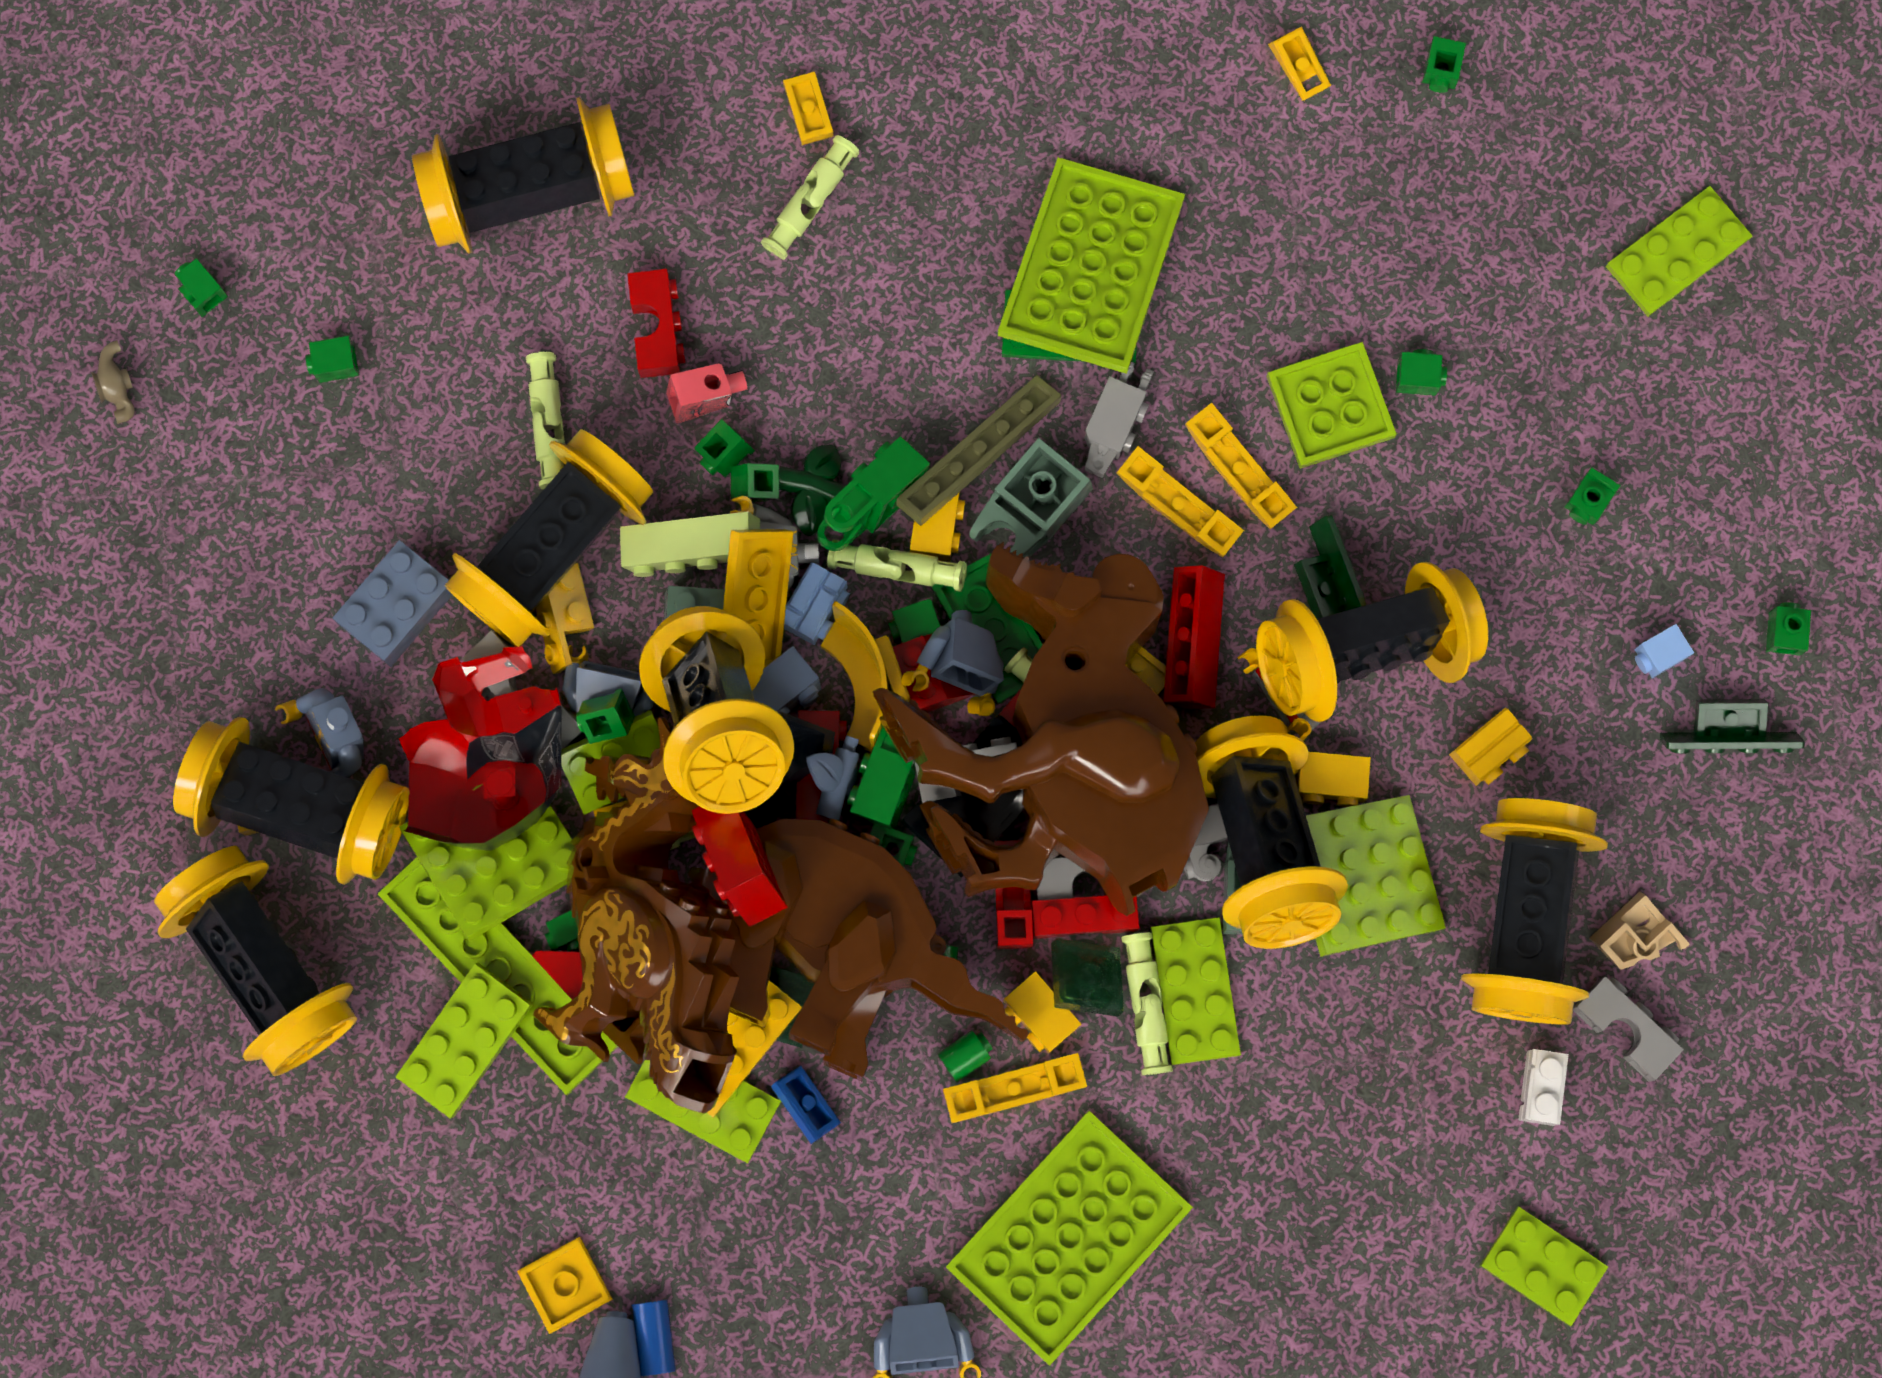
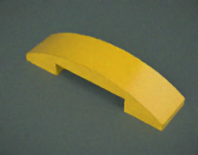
(1238, 467)
(1178, 504)
(1014, 1088)

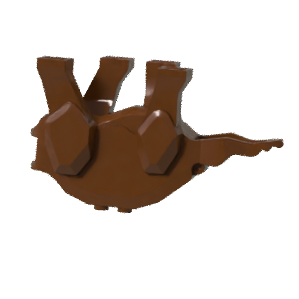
(850, 931)

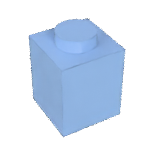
(1662, 651)

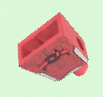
(690, 391)

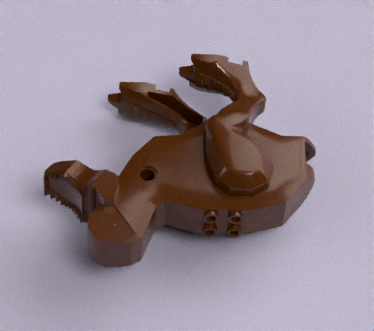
(1099, 750)

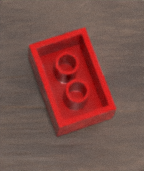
(739, 864)

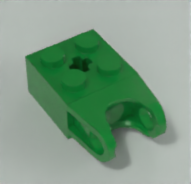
(872, 493)
(883, 785)

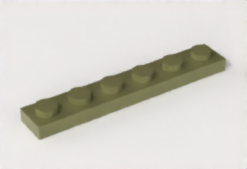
(978, 450)

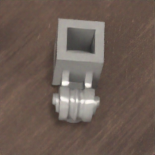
(1200, 864)

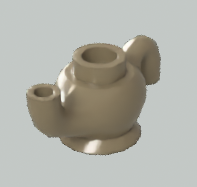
(113, 383)

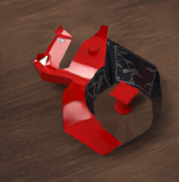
(478, 748)

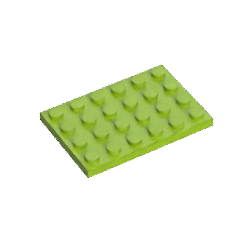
(1091, 265)
(1069, 1237)

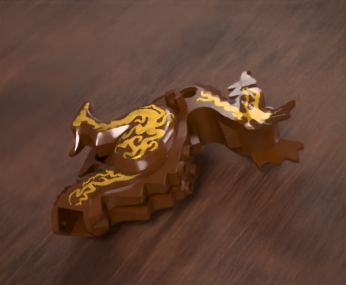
(648, 938)

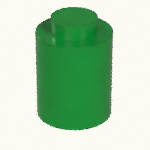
(965, 1055)

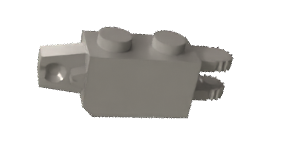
(1113, 421)

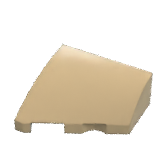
(1627, 943)

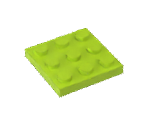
(1331, 405)

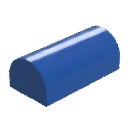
(805, 1104)
(654, 1337)

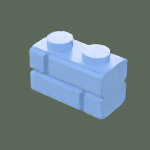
(812, 601)

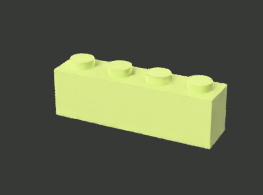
(681, 543)

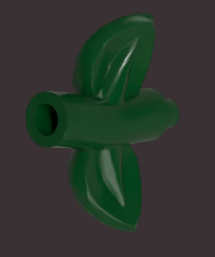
(813, 486)

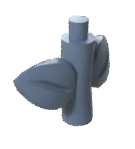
(835, 777)

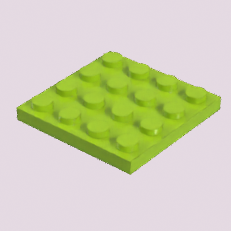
(1385, 872)
(496, 884)

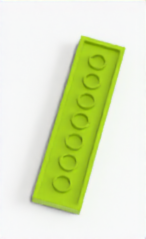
(499, 951)

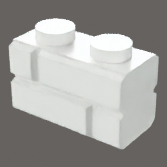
(1543, 1087)

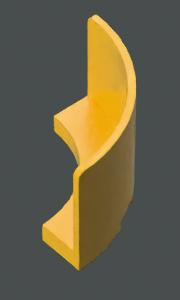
(862, 661)

